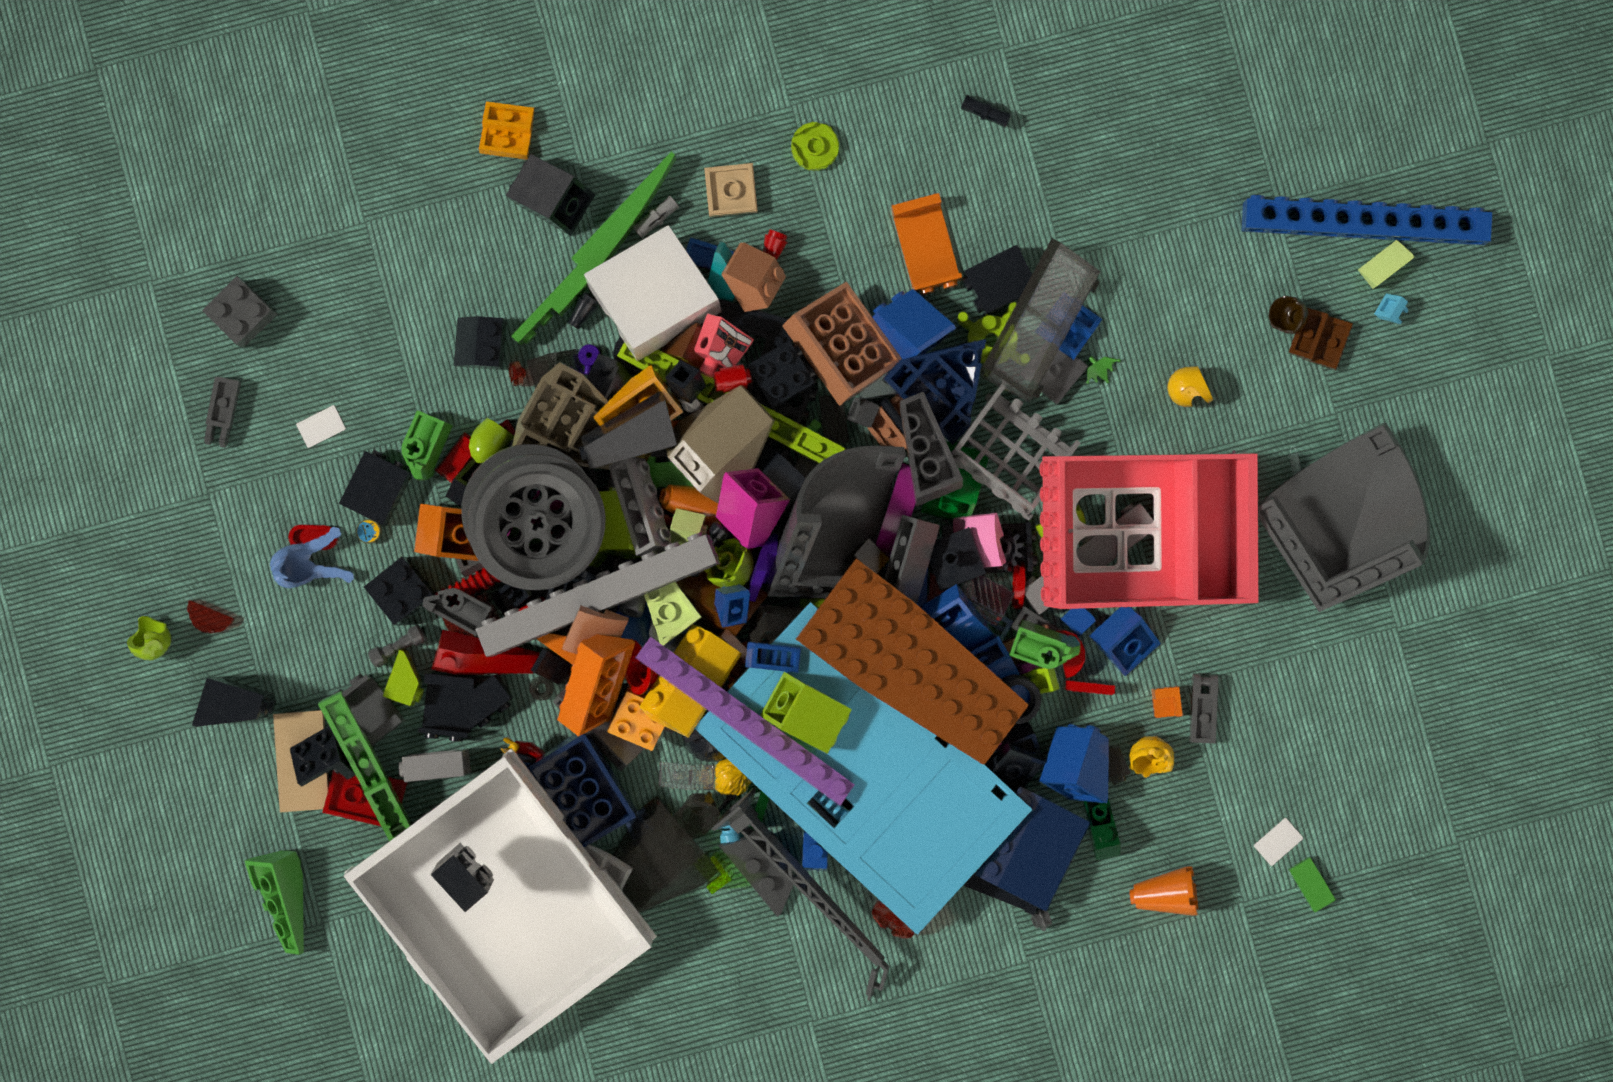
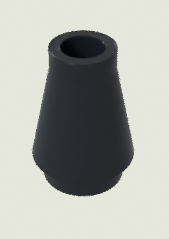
(583, 309)

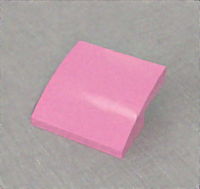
(986, 532)

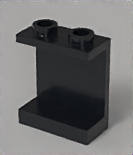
(447, 706)

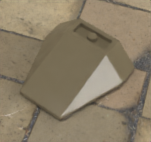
(720, 440)

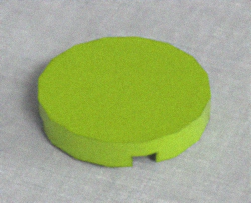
(814, 146)

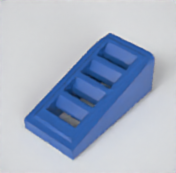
(752, 652)

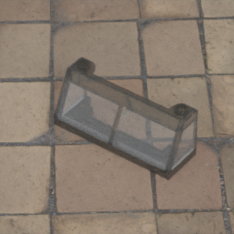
(1040, 321)

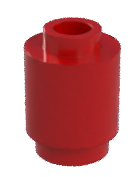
(731, 377)

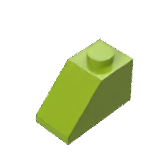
(404, 681)

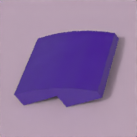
(763, 566)

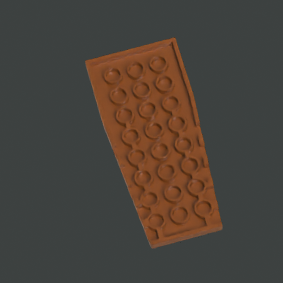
(911, 663)

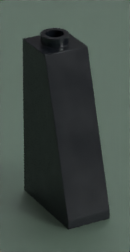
(630, 434)

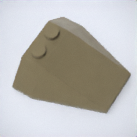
(561, 412)

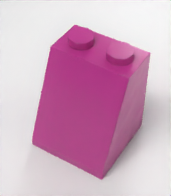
(750, 506)

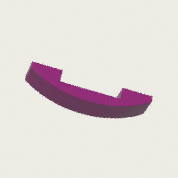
(901, 503)

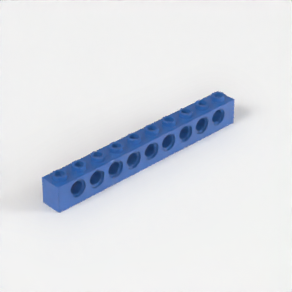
(1477, 234)

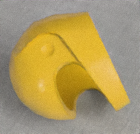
(1186, 384)

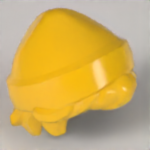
(1151, 756)

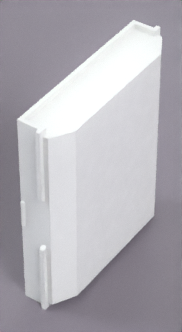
(538, 935)

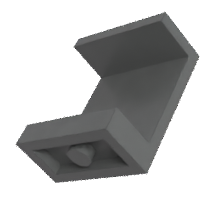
(372, 711)

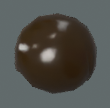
(1288, 314)

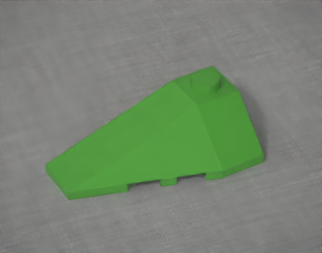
(281, 885)

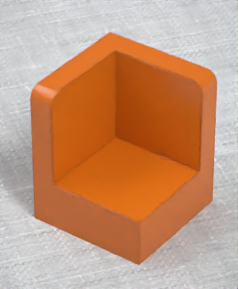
(1166, 702)

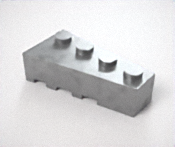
(929, 456)

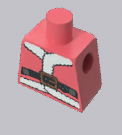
(720, 344)

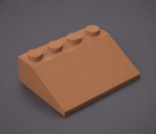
(842, 343)

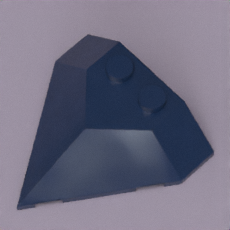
(948, 381)

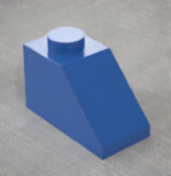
(732, 605)

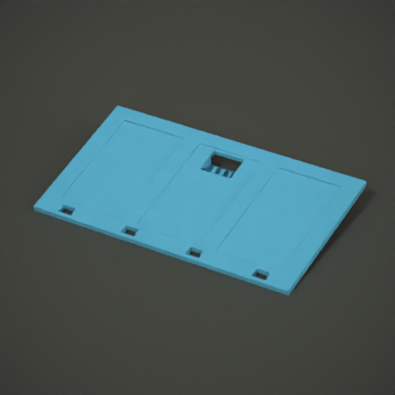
(918, 808)

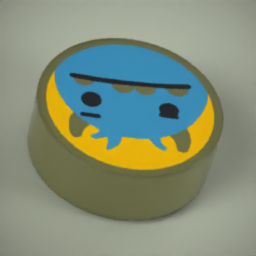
(368, 531)

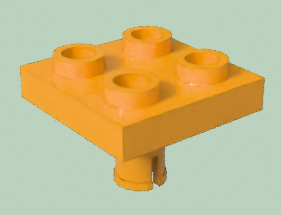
(633, 724)

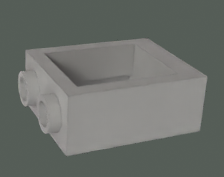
(435, 765)

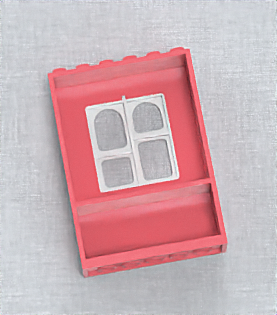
(1200, 530)

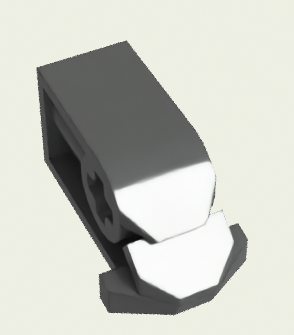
(466, 615)

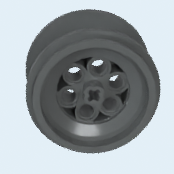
(507, 479)

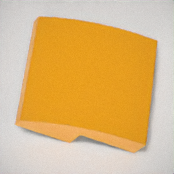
(506, 130)

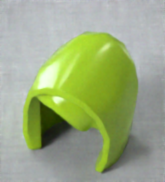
(488, 440)

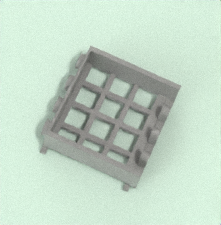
(1030, 427)

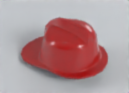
(639, 675)

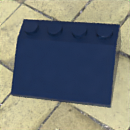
(583, 788)
(1036, 852)

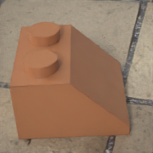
(753, 277)

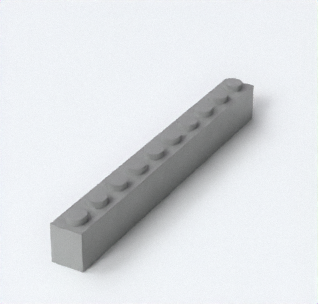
(601, 594)

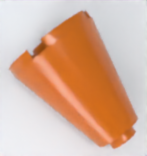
(688, 499)
(1167, 893)

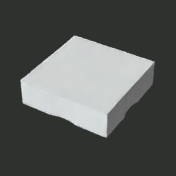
(652, 292)

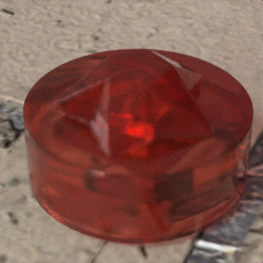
(516, 373)

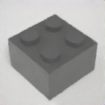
(239, 312)

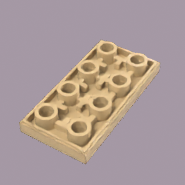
(289, 731)

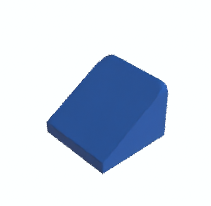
(1078, 620)

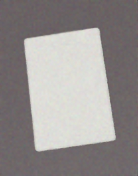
(321, 426)
(1278, 841)

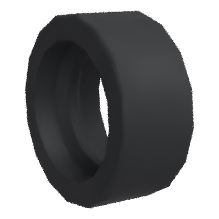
(1035, 700)

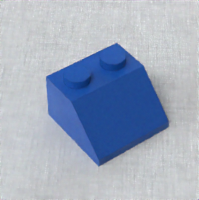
(1125, 639)

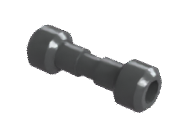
(379, 656)

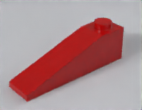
(465, 656)

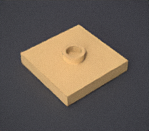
(731, 190)

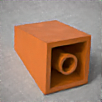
(442, 533)

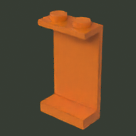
(926, 244)

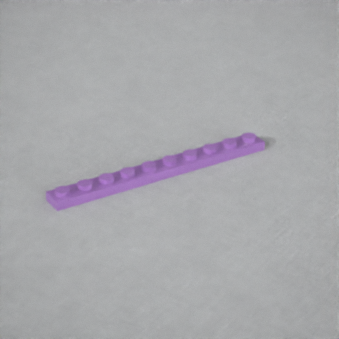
(744, 721)

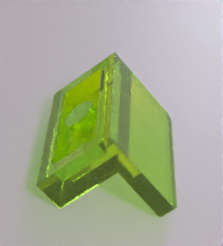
(722, 878)

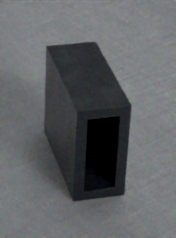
(997, 280)
(376, 487)

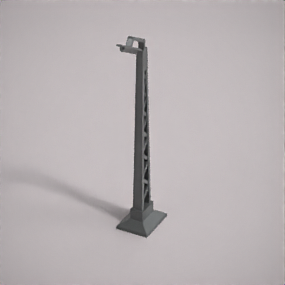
(739, 818)

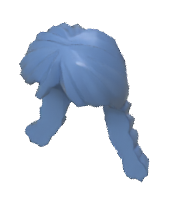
(292, 564)

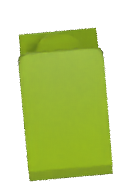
(1044, 679)

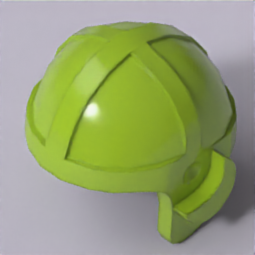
(150, 640)

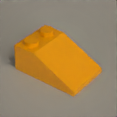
(635, 391)

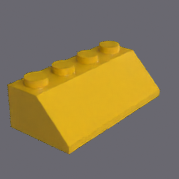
(708, 656)

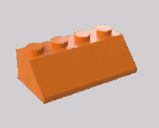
(595, 682)

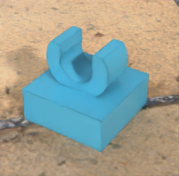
(1391, 308)

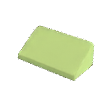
(1385, 263)

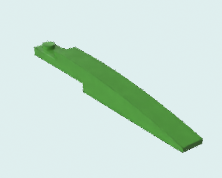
(596, 250)
(365, 765)

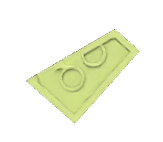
(670, 612)

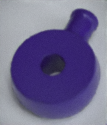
(582, 356)

